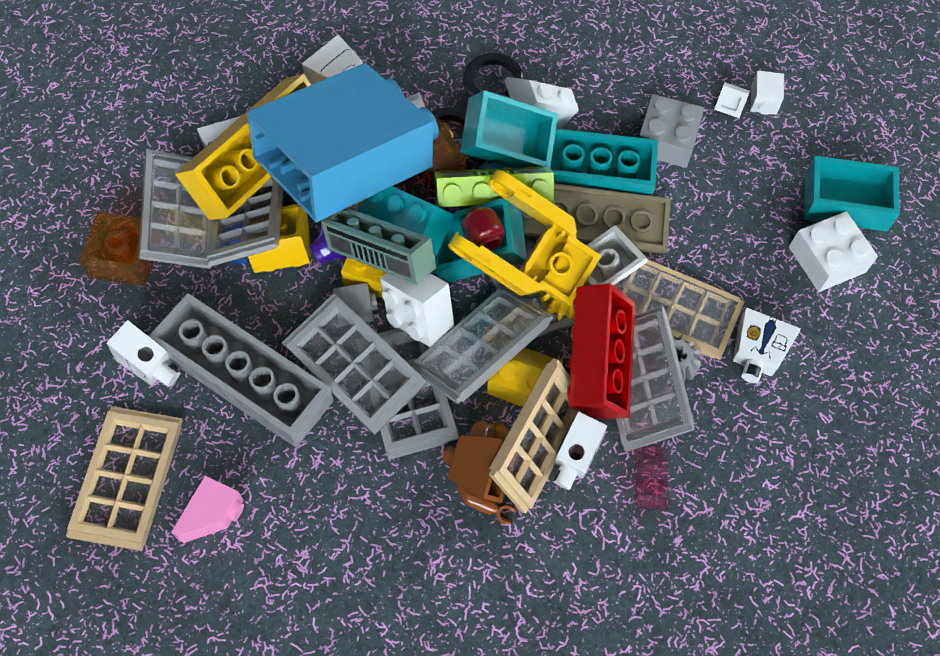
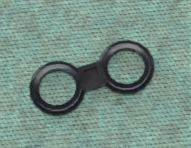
(459, 111)

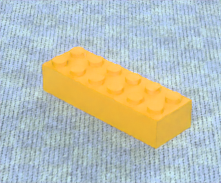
(225, 170)

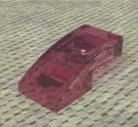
(651, 478)

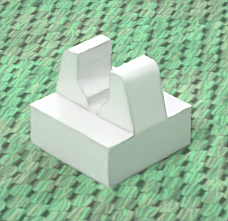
(732, 100)

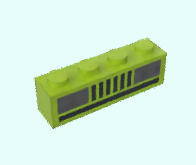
(471, 186)

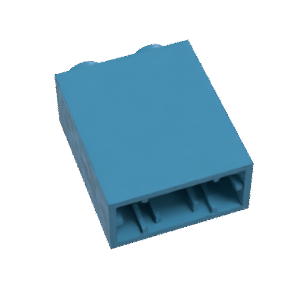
(342, 140)

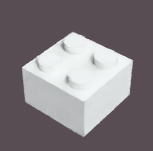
(832, 251)
(419, 308)

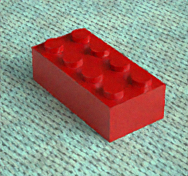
(602, 352)

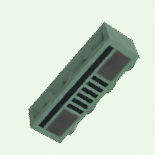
(380, 244)

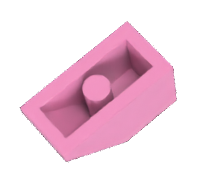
(208, 511)

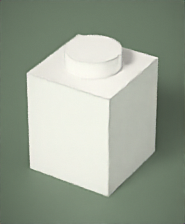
(767, 92)

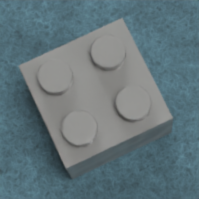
(674, 126)

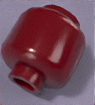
(483, 227)

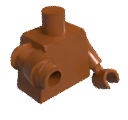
(471, 465)

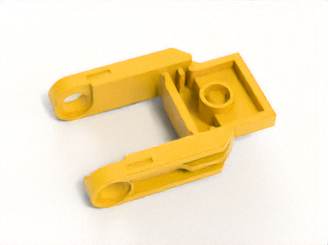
(555, 263)

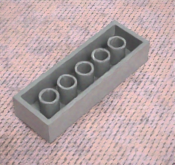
(243, 370)

